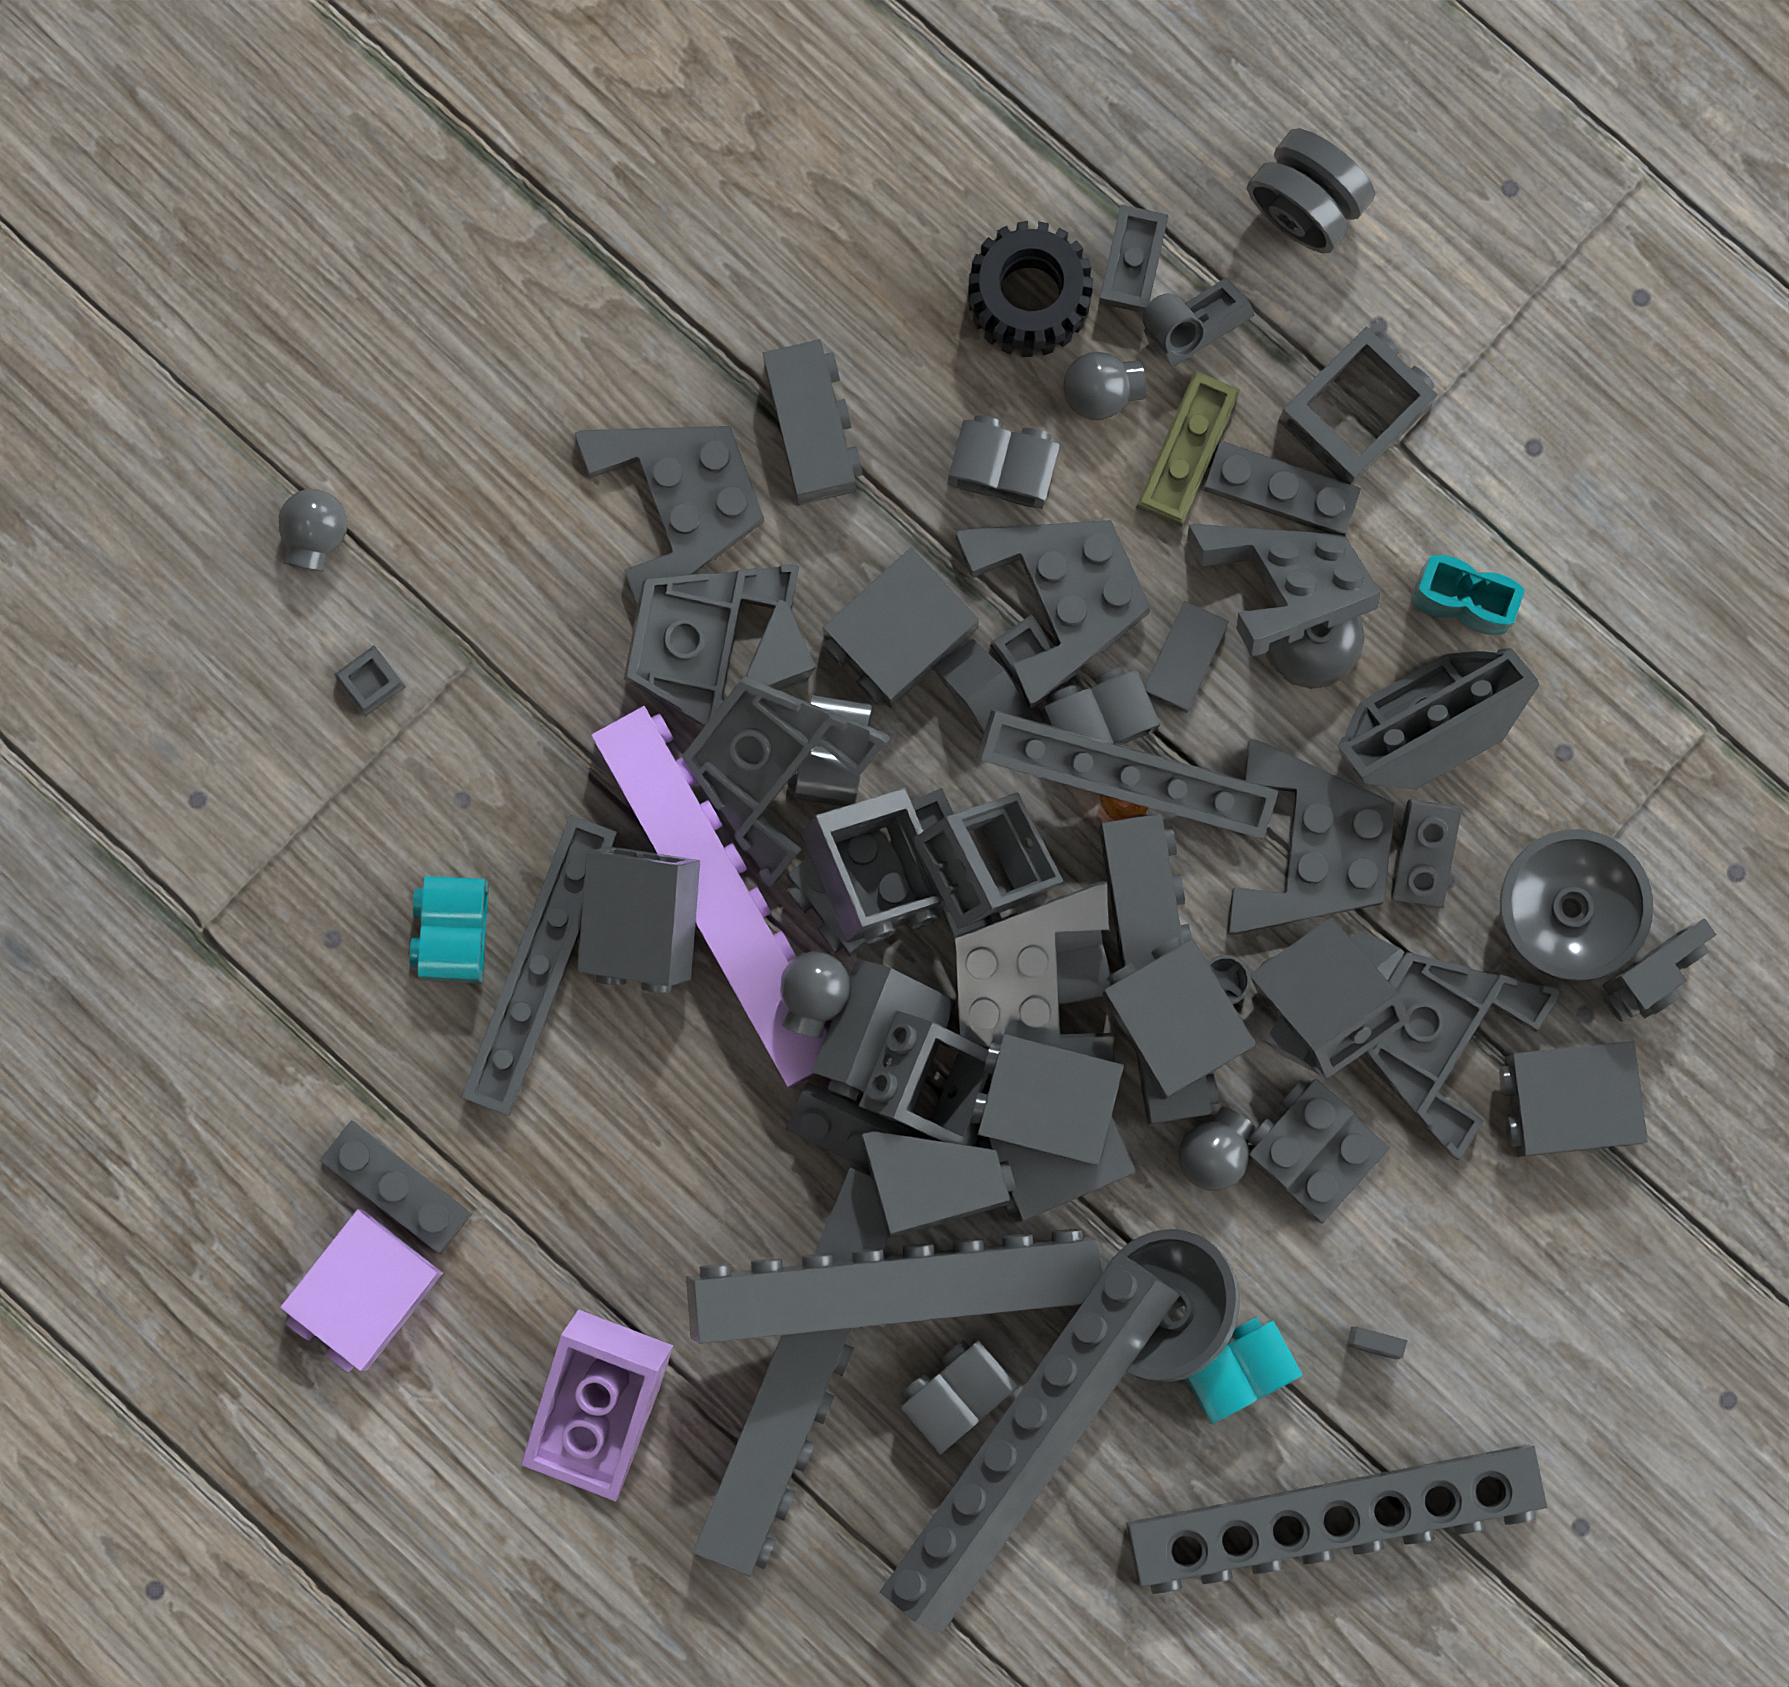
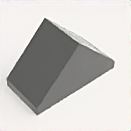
(782, 652)
(980, 685)

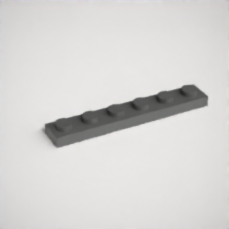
(1127, 774)
(535, 972)

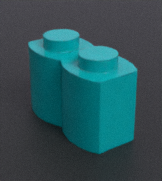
(1479, 600)
(451, 929)
(1244, 1371)

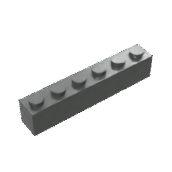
(1146, 917)

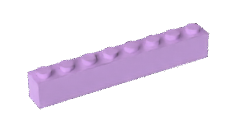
(726, 911)

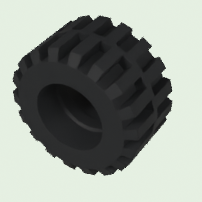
(1035, 250)

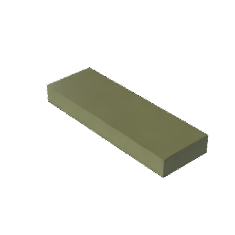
(1188, 448)

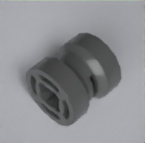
(1232, 976)

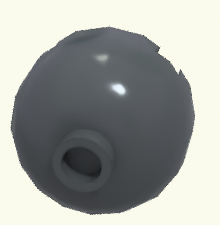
(1321, 655)

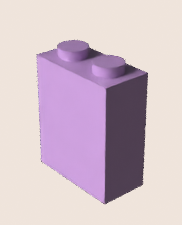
(360, 1292)

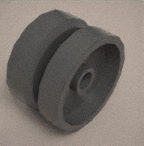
(1311, 190)

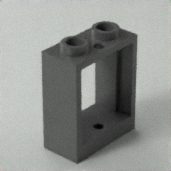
(1323, 440)
(899, 817)
(962, 873)
(893, 1086)

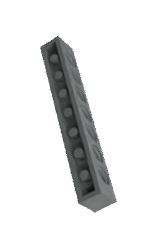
(1513, 1468)

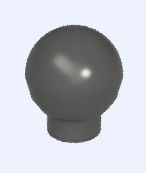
(1102, 384)
(311, 527)
(813, 991)
(1216, 1151)

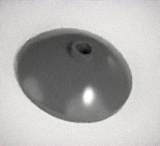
(1610, 898)
(1206, 1291)

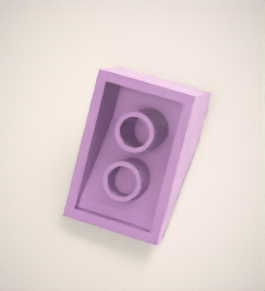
(596, 1404)

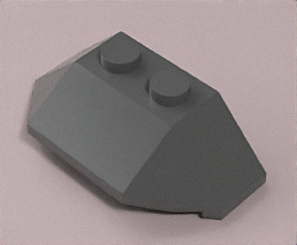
(1437, 718)

